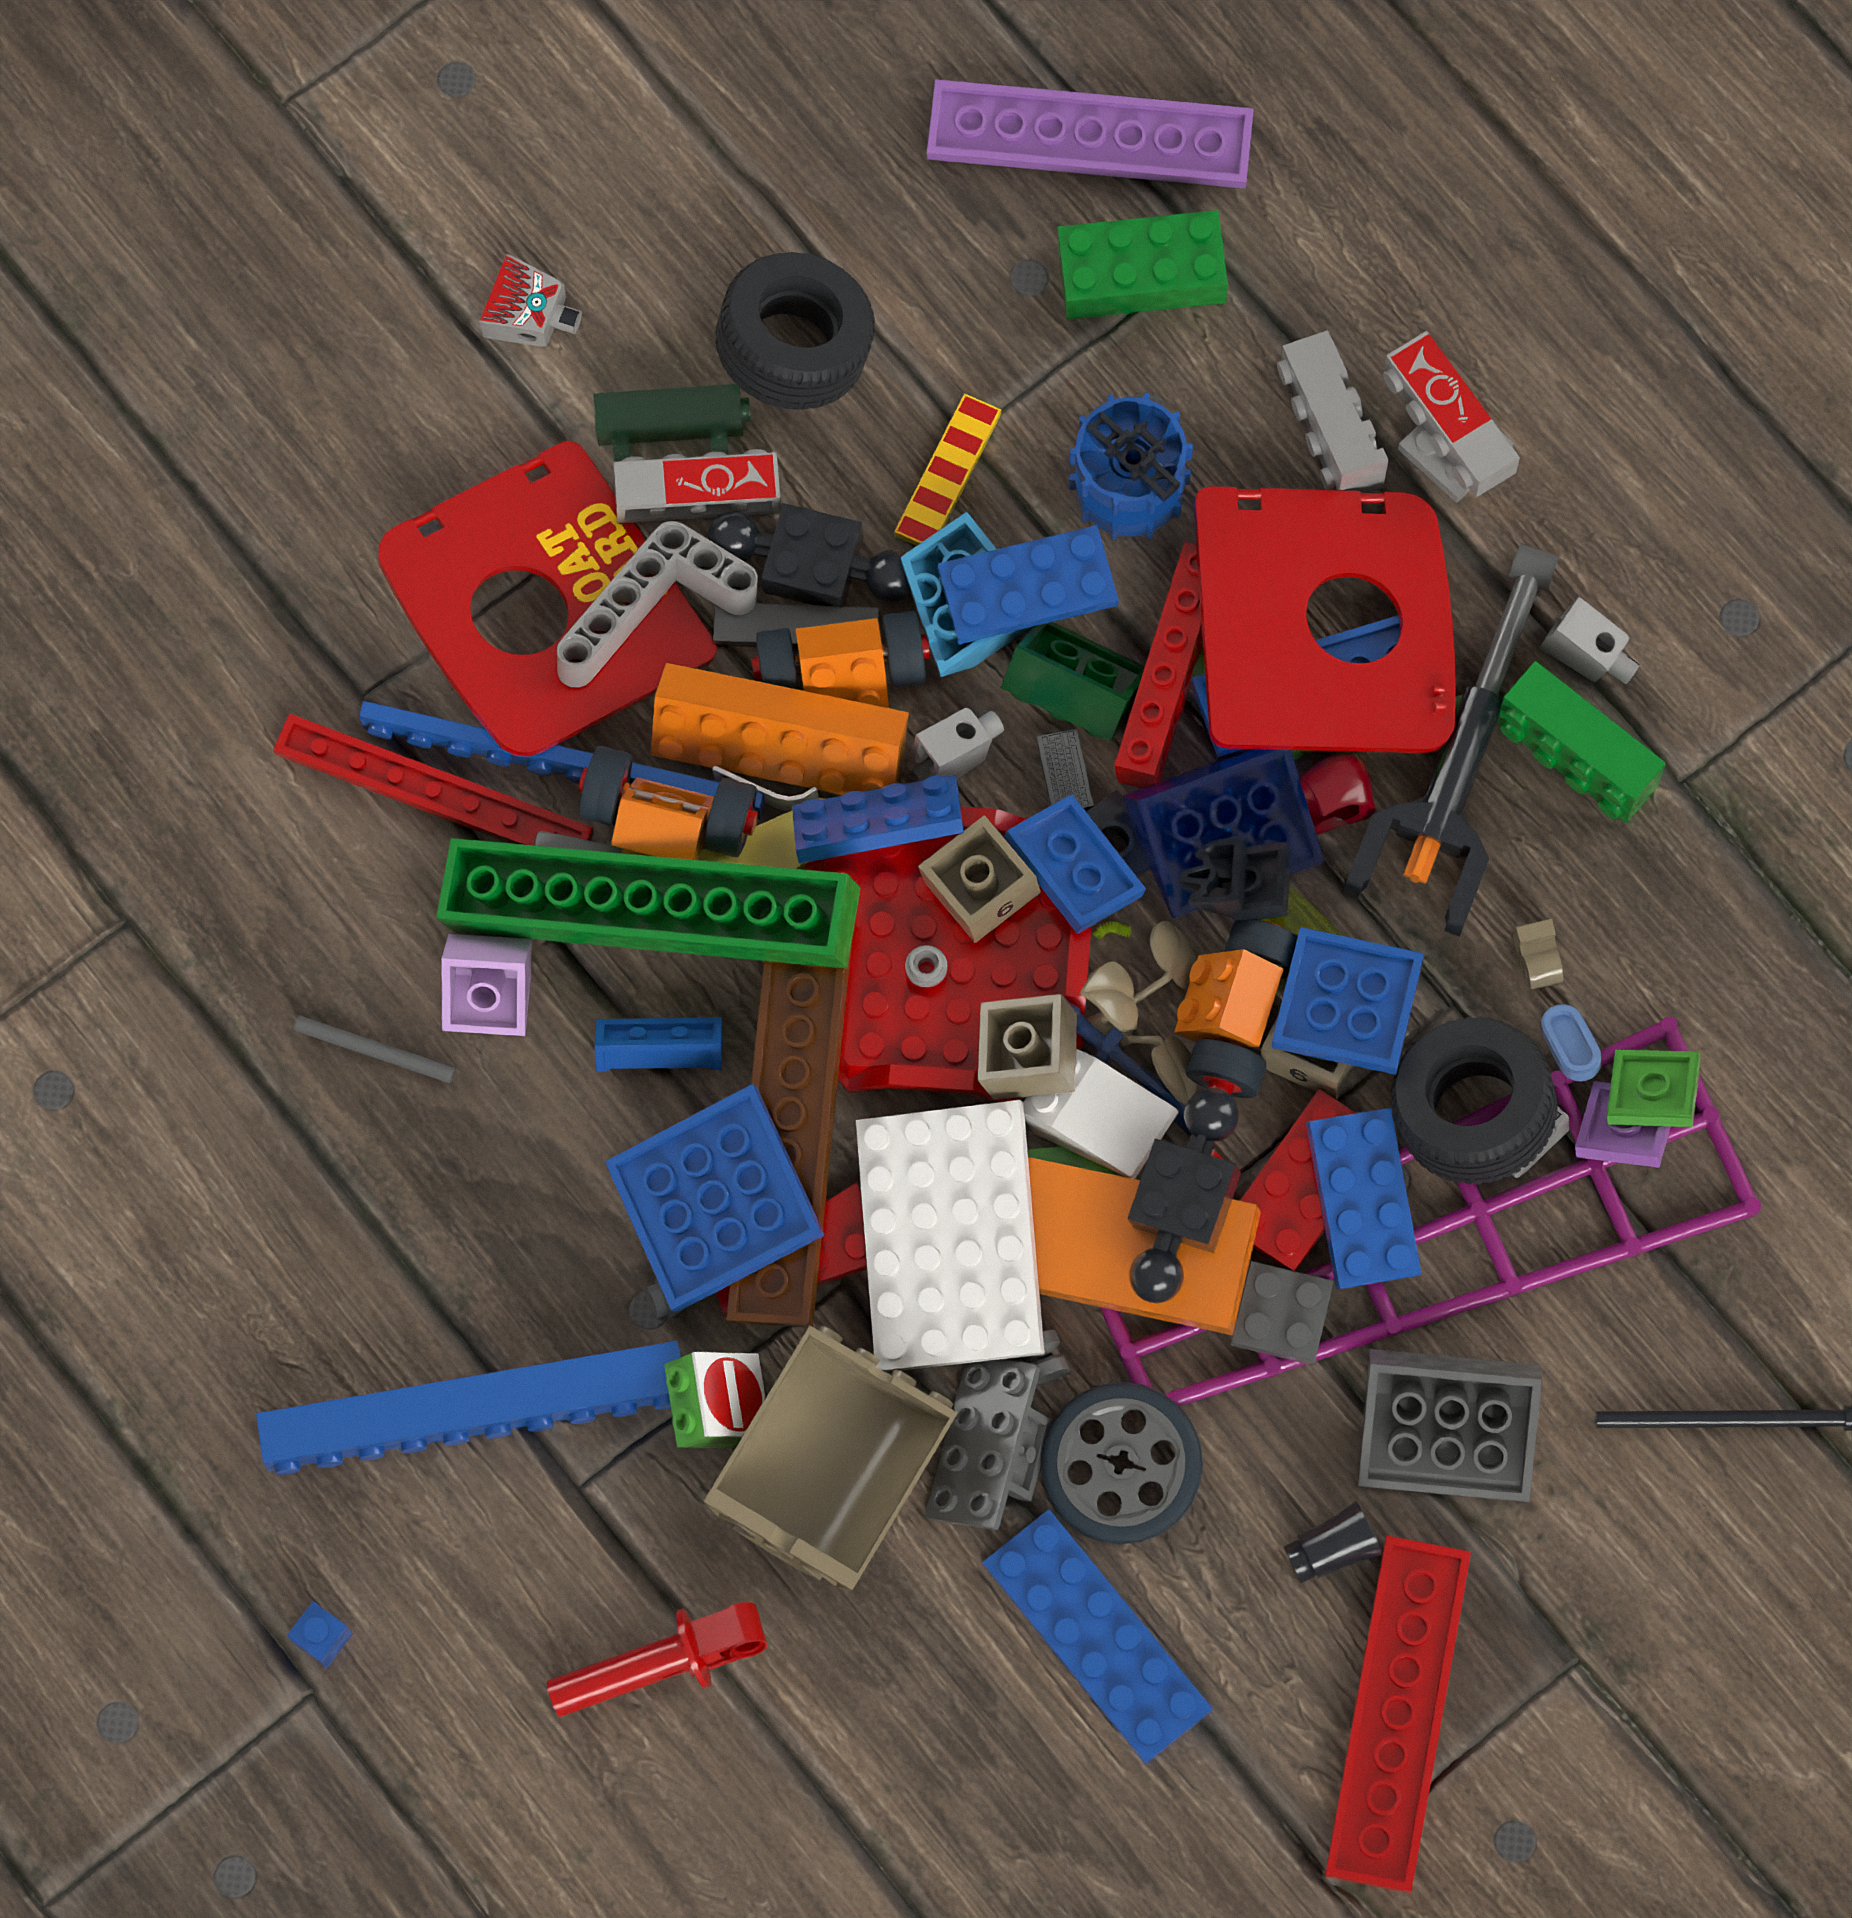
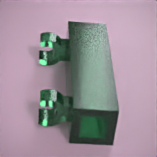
(670, 416)

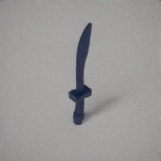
(1109, 1050)

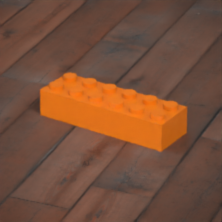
(776, 732)

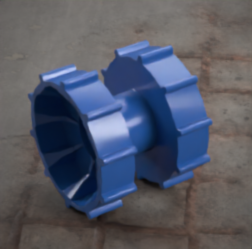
(1106, 491)

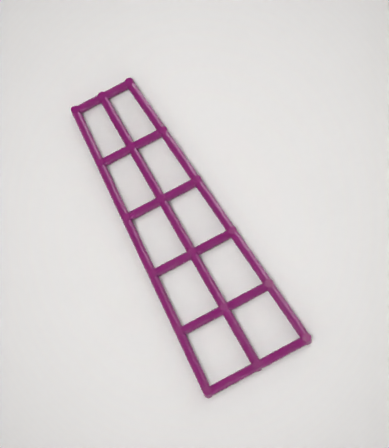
(1479, 1212)

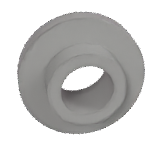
(926, 954)

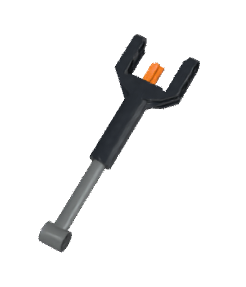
(1438, 817)

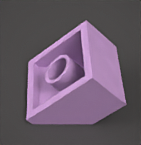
(486, 984)

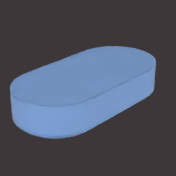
(1571, 1042)

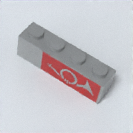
(1450, 414)
(696, 486)

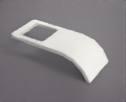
(775, 800)

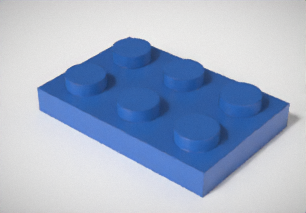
(1075, 863)

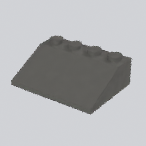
(1449, 1425)

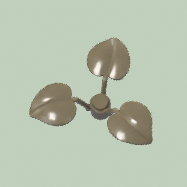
(1113, 992)

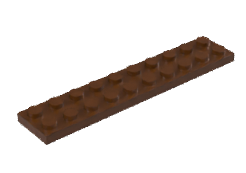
(798, 1082)

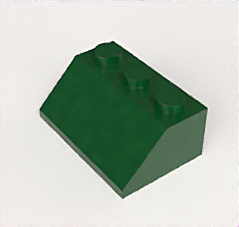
(1074, 679)

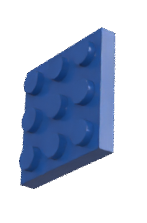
(1347, 1000)

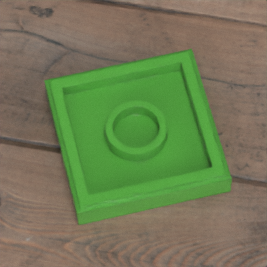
(1653, 1088)

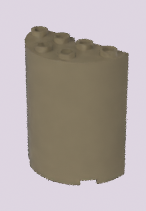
(829, 1459)

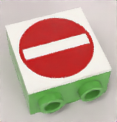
(714, 1397)

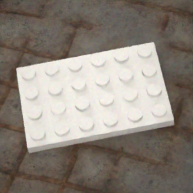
(949, 1236)

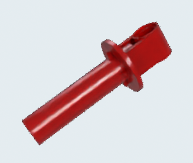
(696, 1648)

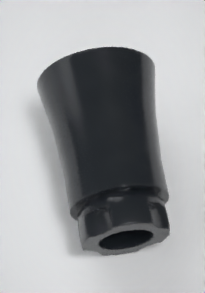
(1333, 1545)

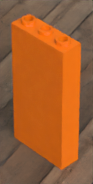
(1090, 1246)

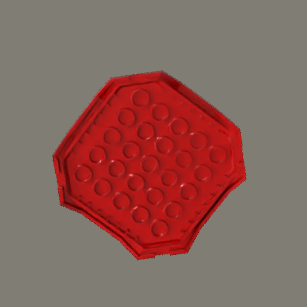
(931, 1035)

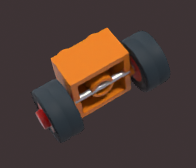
(846, 658)
(662, 817)
(1231, 1005)

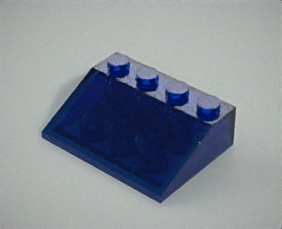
(1238, 796)

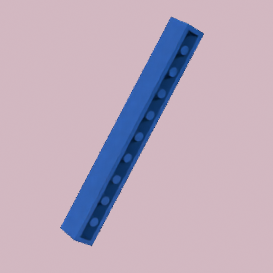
(465, 1408)

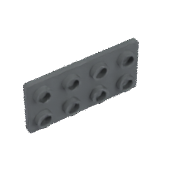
(990, 1445)

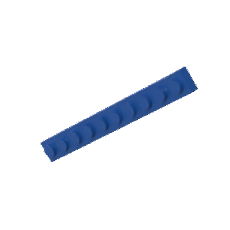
(467, 740)

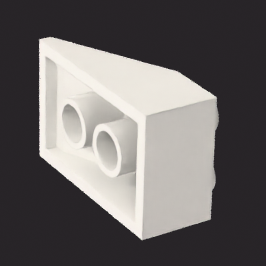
(1104, 1118)

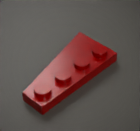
(843, 1244)

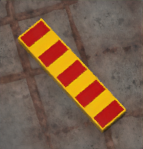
(948, 470)

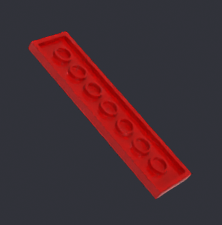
(1398, 1714)

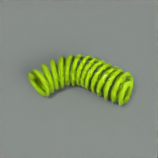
(1100, 933)

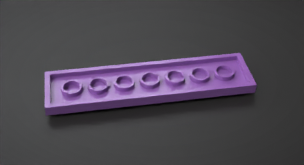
(1090, 133)

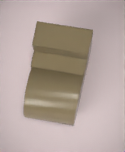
(1538, 954)

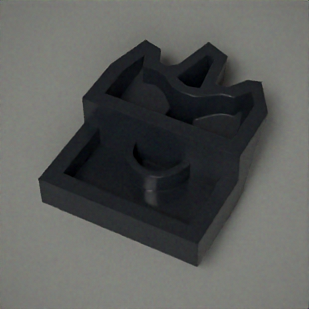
(1240, 879)

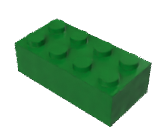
(1142, 264)
(1580, 743)

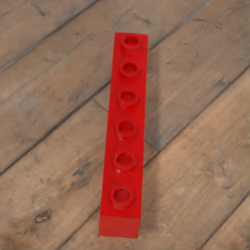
(1164, 679)

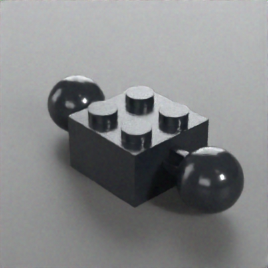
(812, 556)
(1184, 1195)

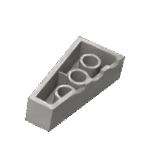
(1332, 415)

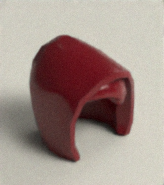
(1338, 791)

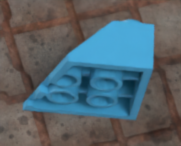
(920, 564)

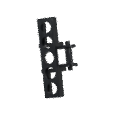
(1147, 459)

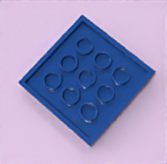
(714, 1198)

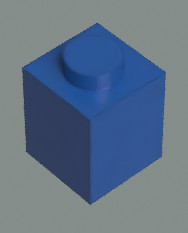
(319, 1634)

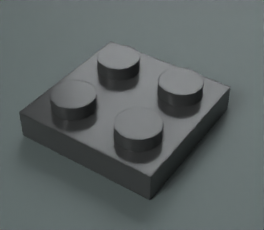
(1282, 1313)

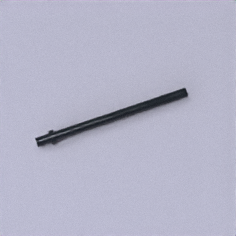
(1725, 1418)

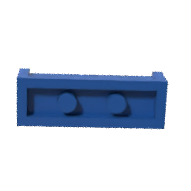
(658, 1043)

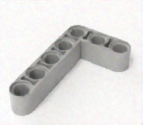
(644, 592)

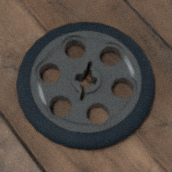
(1163, 1423)

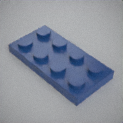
(1027, 584)
(877, 818)
(1363, 1198)

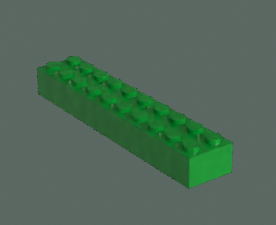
(649, 903)

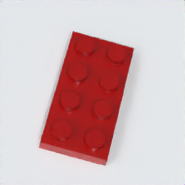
(1289, 1192)

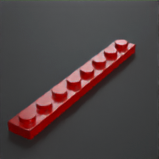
(419, 784)

